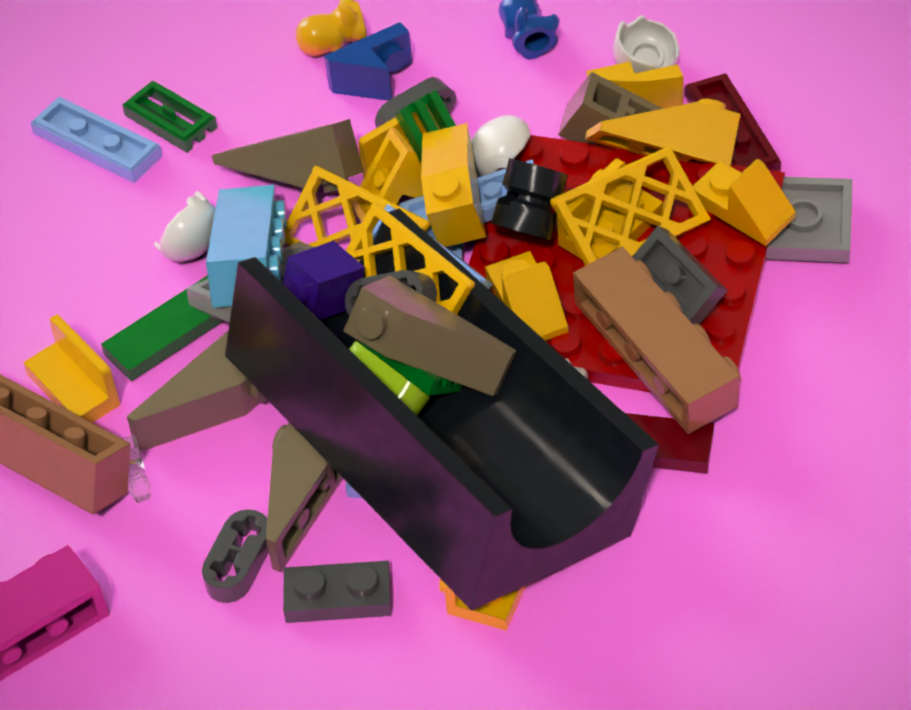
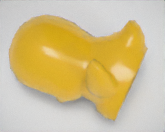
(330, 31)

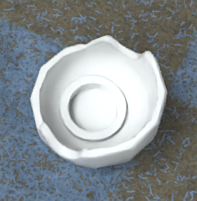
(645, 45)
(498, 142)
(189, 231)

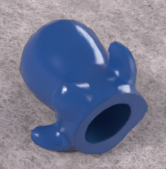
(528, 28)

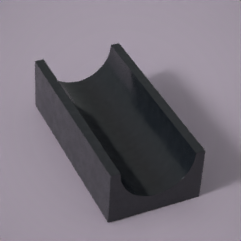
(474, 480)

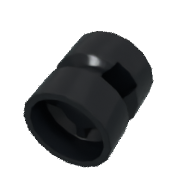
(528, 198)

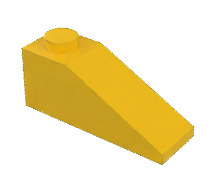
(692, 130)
(451, 186)

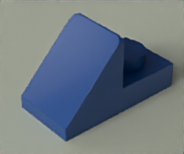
(366, 65)

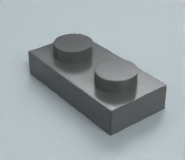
(681, 274)
(337, 591)

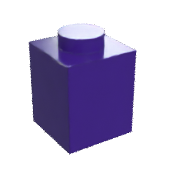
(322, 278)

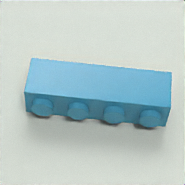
(244, 226)

